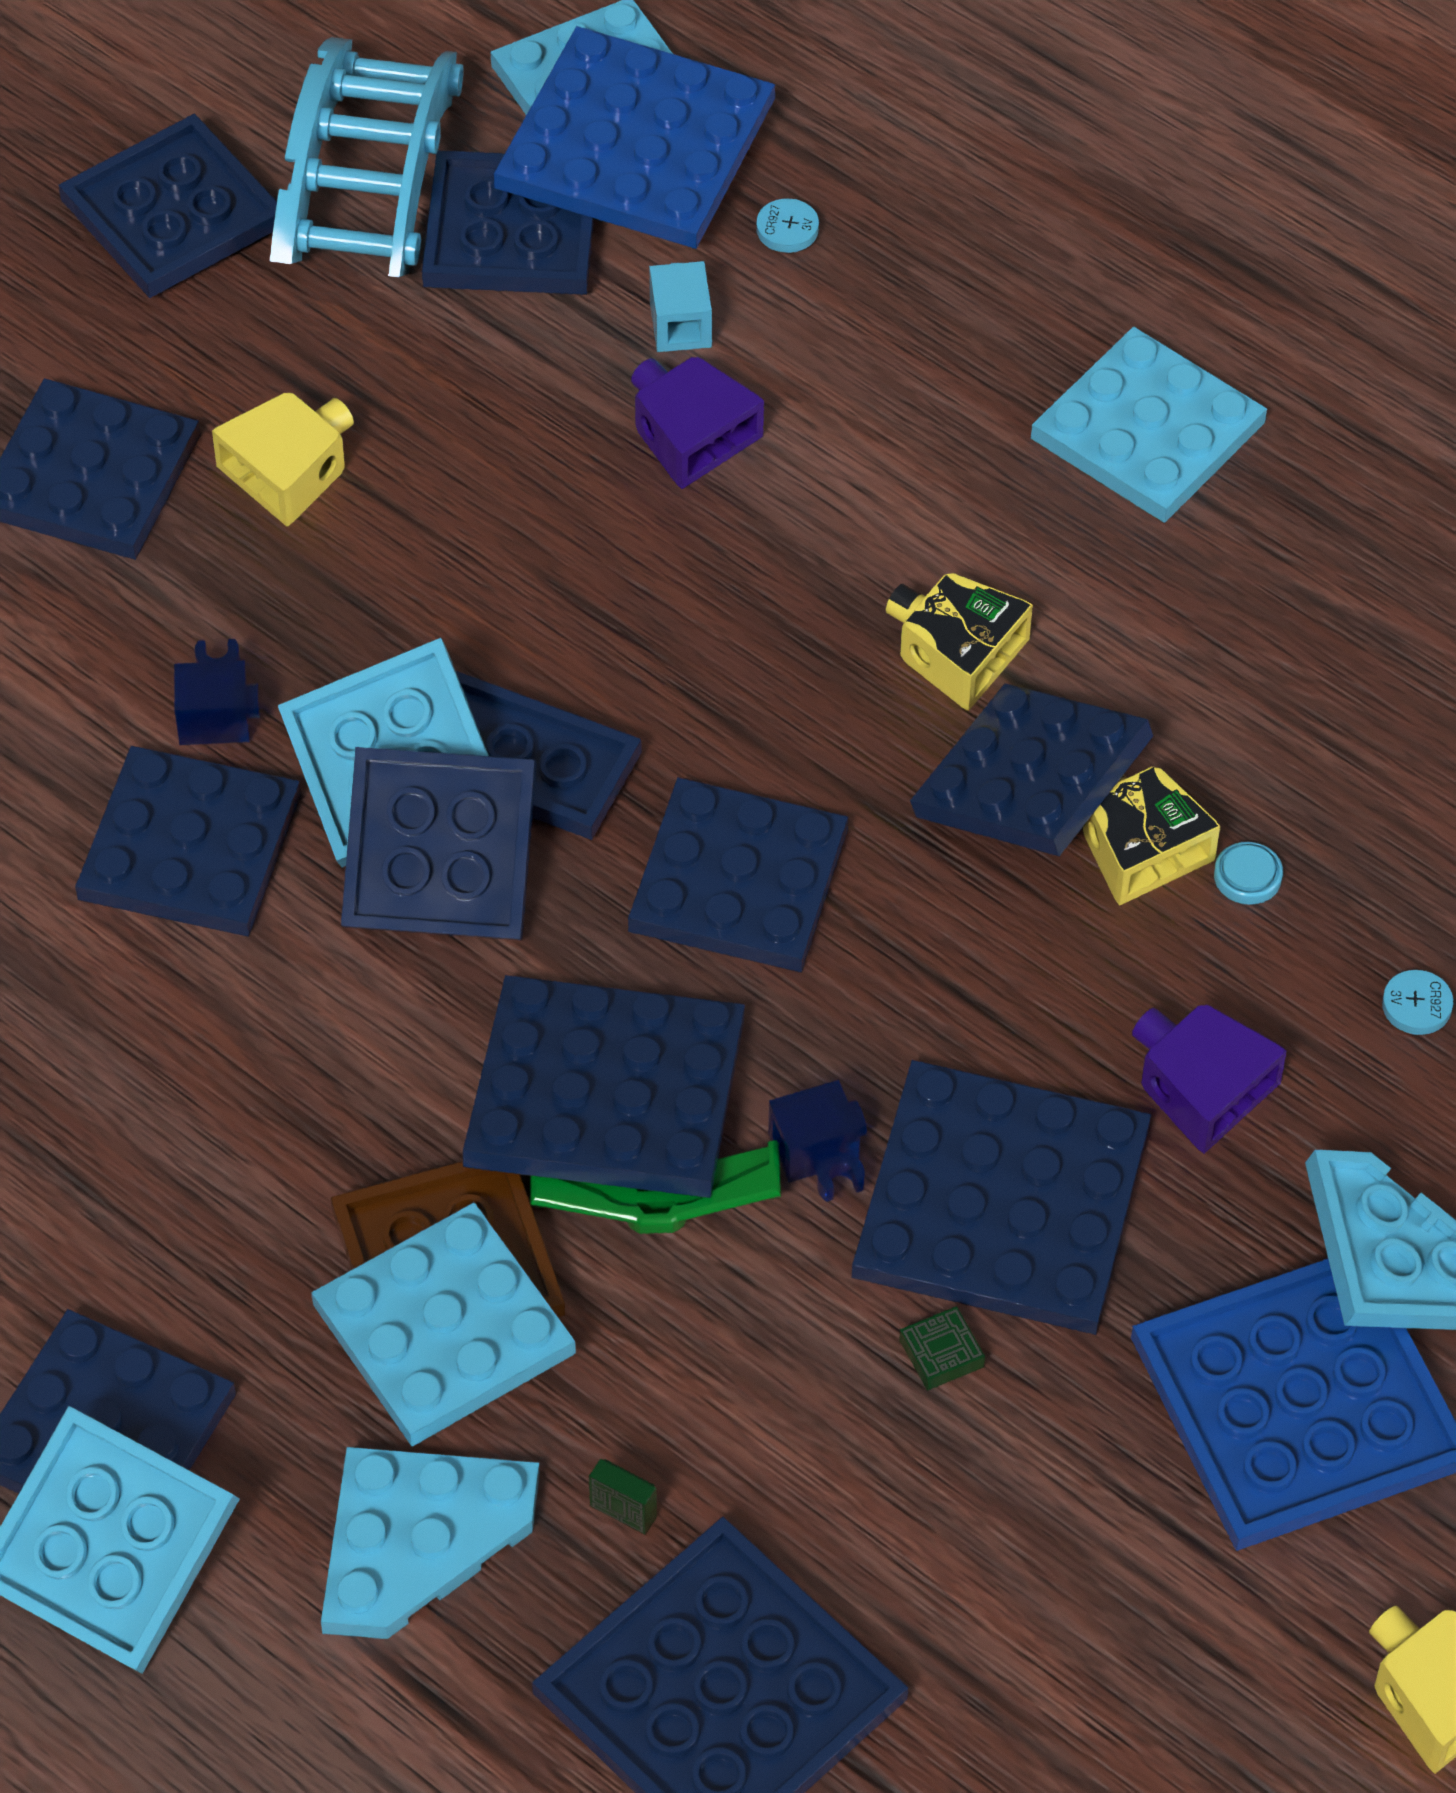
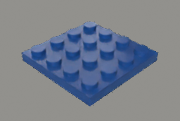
(635, 137)
(1293, 1406)

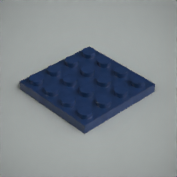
(605, 1086)
(1002, 1197)
(720, 1679)

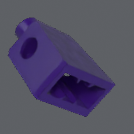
(694, 416)
(1206, 1070)

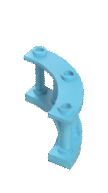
(314, 120)

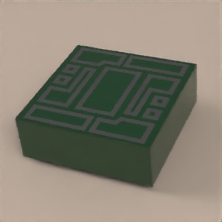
(942, 1348)
(623, 1496)

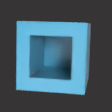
(680, 306)

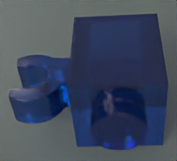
(214, 698)
(819, 1136)

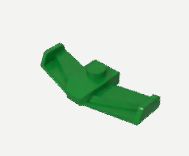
(737, 1182)

